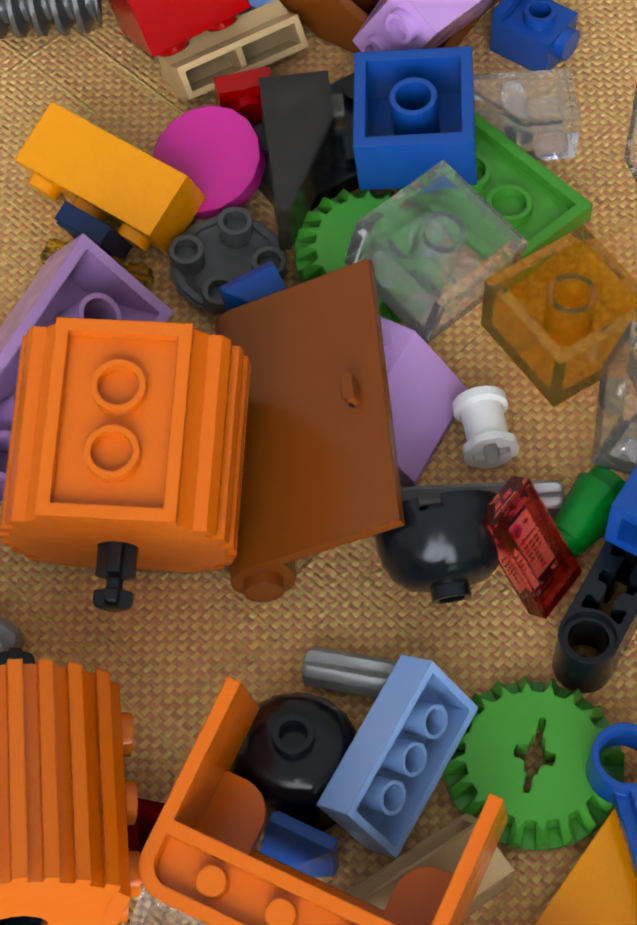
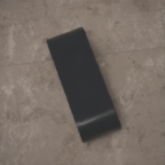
(590, 626)

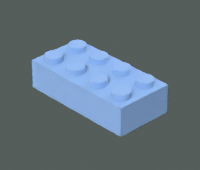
(398, 755)

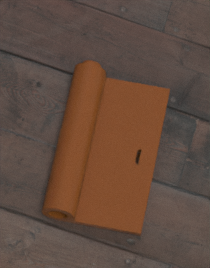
(311, 459)

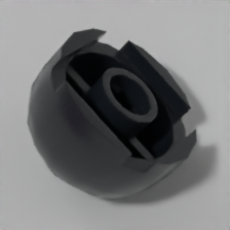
(440, 546)
(294, 754)

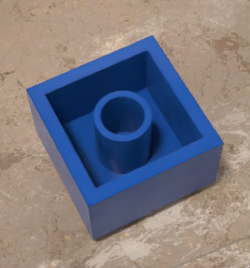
(413, 114)

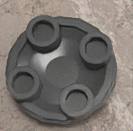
(220, 252)

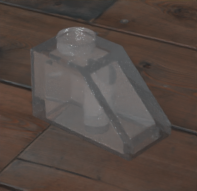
(532, 110)

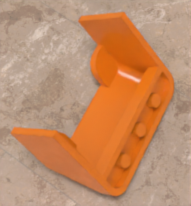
(207, 833)

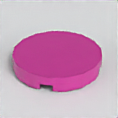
(217, 153)

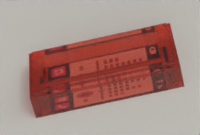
(530, 547)

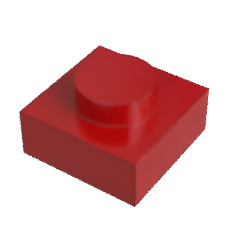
(241, 92)

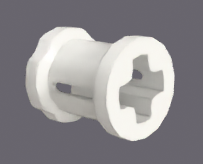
(485, 427)

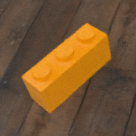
(109, 179)

